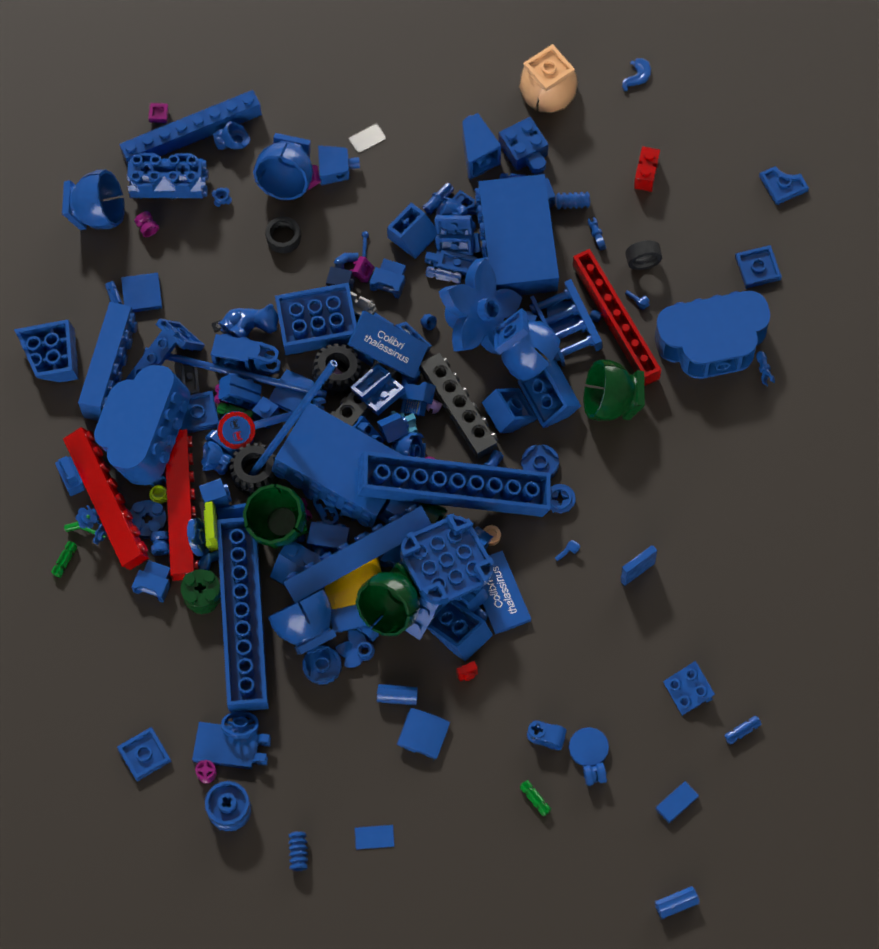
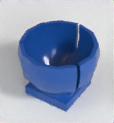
(284, 167)
(85, 204)
(517, 342)
(305, 622)

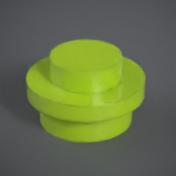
(158, 494)

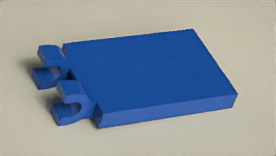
(226, 751)

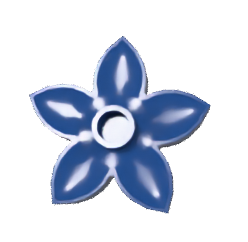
(477, 307)

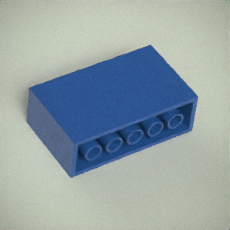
(518, 233)
(323, 460)

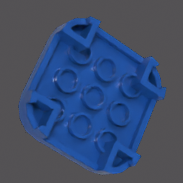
(446, 560)

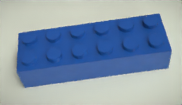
(107, 359)

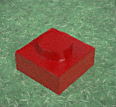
(467, 671)

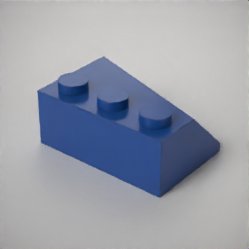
(51, 350)

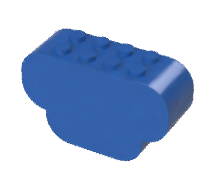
(713, 333)
(142, 423)

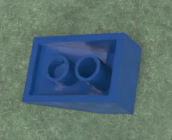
(460, 629)

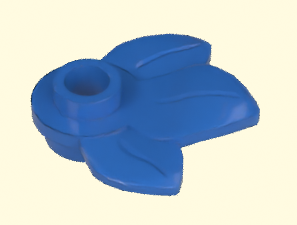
(352, 649)

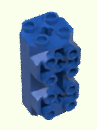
(174, 177)

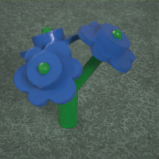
(85, 521)

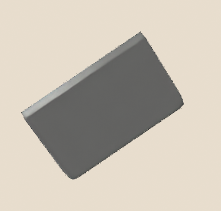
(188, 376)

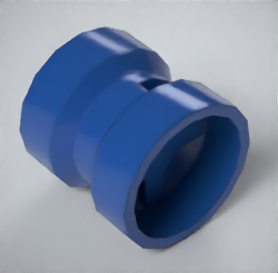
(160, 543)
(594, 774)

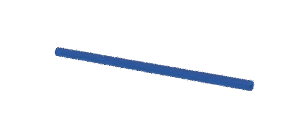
(243, 374)
(293, 418)

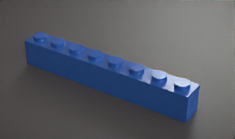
(193, 127)
(355, 554)

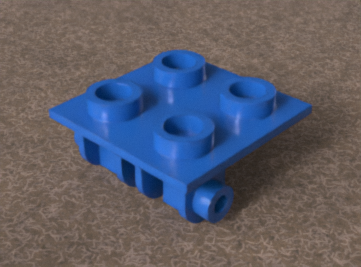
(689, 688)

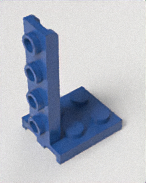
(172, 334)

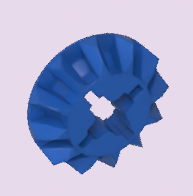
(566, 493)

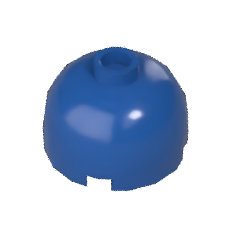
(410, 445)

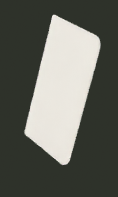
(367, 138)

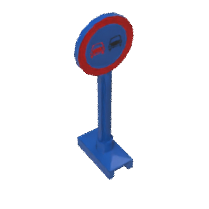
(238, 429)

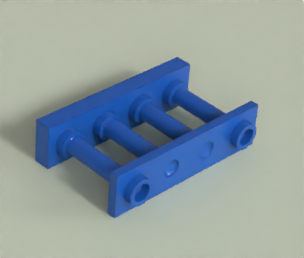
(576, 308)

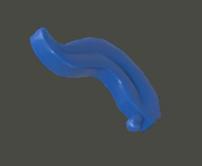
(643, 74)

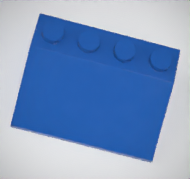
(316, 318)

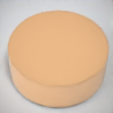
(495, 532)

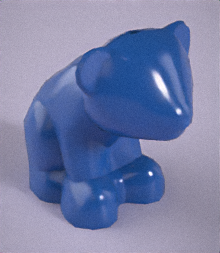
(242, 321)

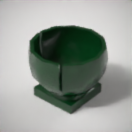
(621, 395)
(275, 516)
(389, 596)

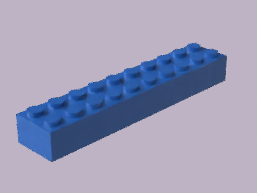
(453, 484)
(242, 617)

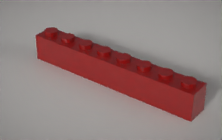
(616, 316)
(106, 498)
(180, 506)

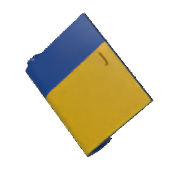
(343, 596)

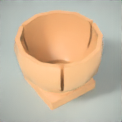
(549, 79)

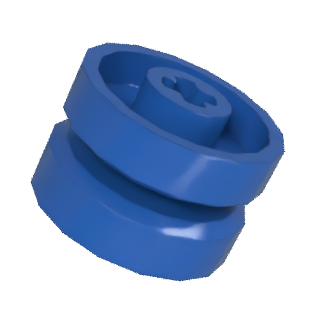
(228, 794)

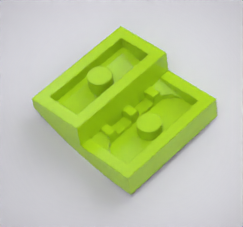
(210, 521)

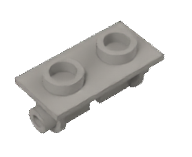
(362, 304)

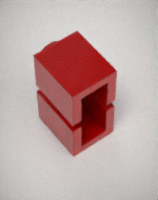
(646, 168)

